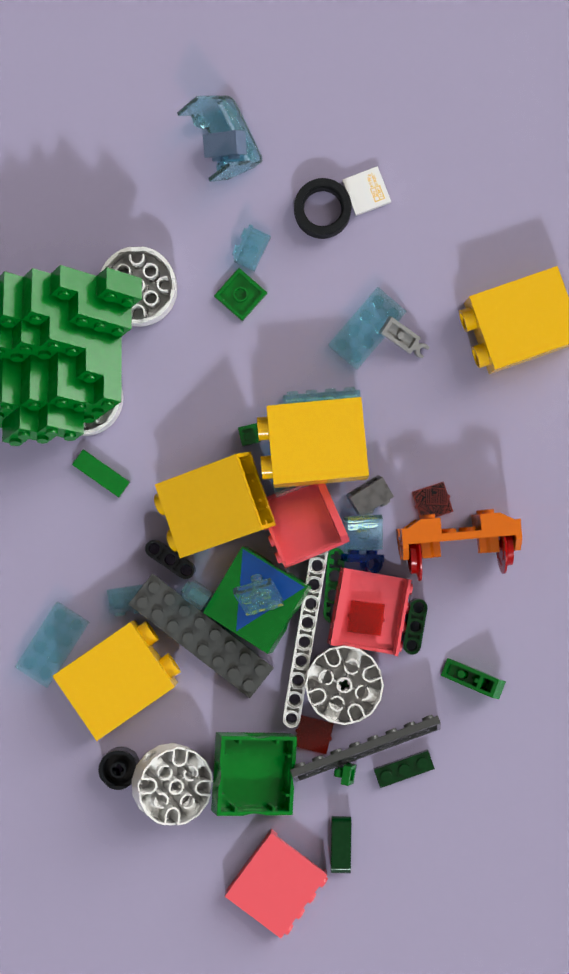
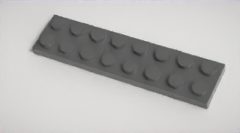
(201, 635)
(373, 745)

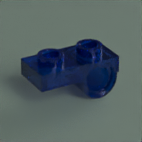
(355, 556)

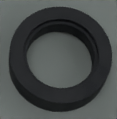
(332, 187)

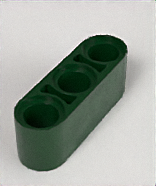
(415, 635)
(341, 844)

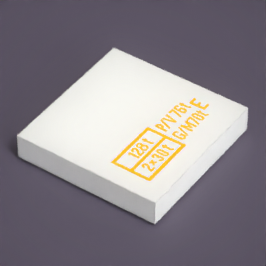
(366, 191)

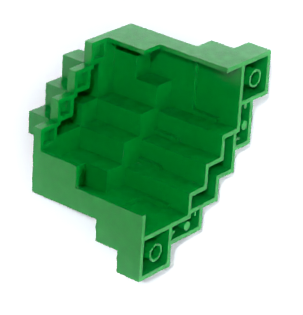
(61, 350)

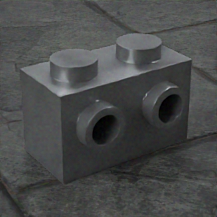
(370, 496)

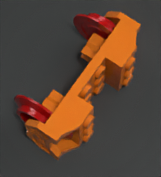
(493, 532)

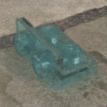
(251, 248)
(119, 599)

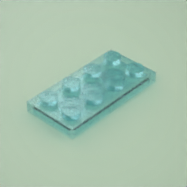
(361, 332)
(52, 644)

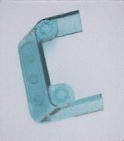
(221, 115)

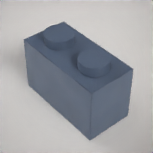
(224, 144)

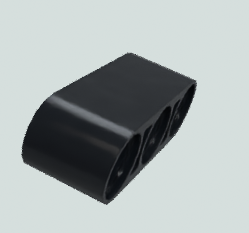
(160, 557)

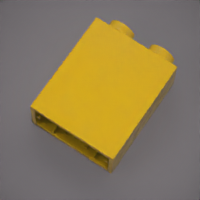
(518, 320)
(314, 442)
(213, 504)
(117, 678)

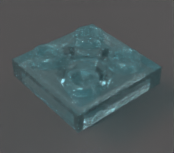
(258, 595)

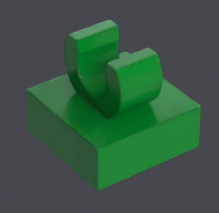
(347, 773)

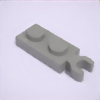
(402, 337)

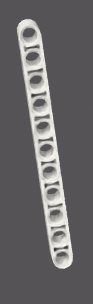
(299, 689)

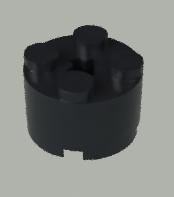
(111, 775)

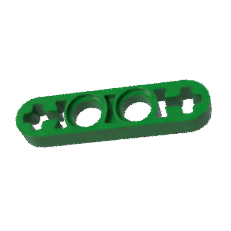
(330, 585)

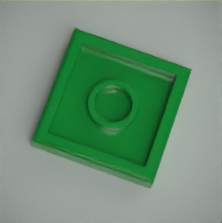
(240, 294)

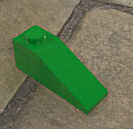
(473, 678)

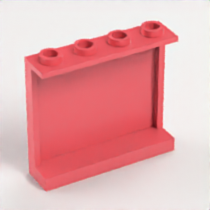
(305, 524)
(372, 588)
(276, 884)

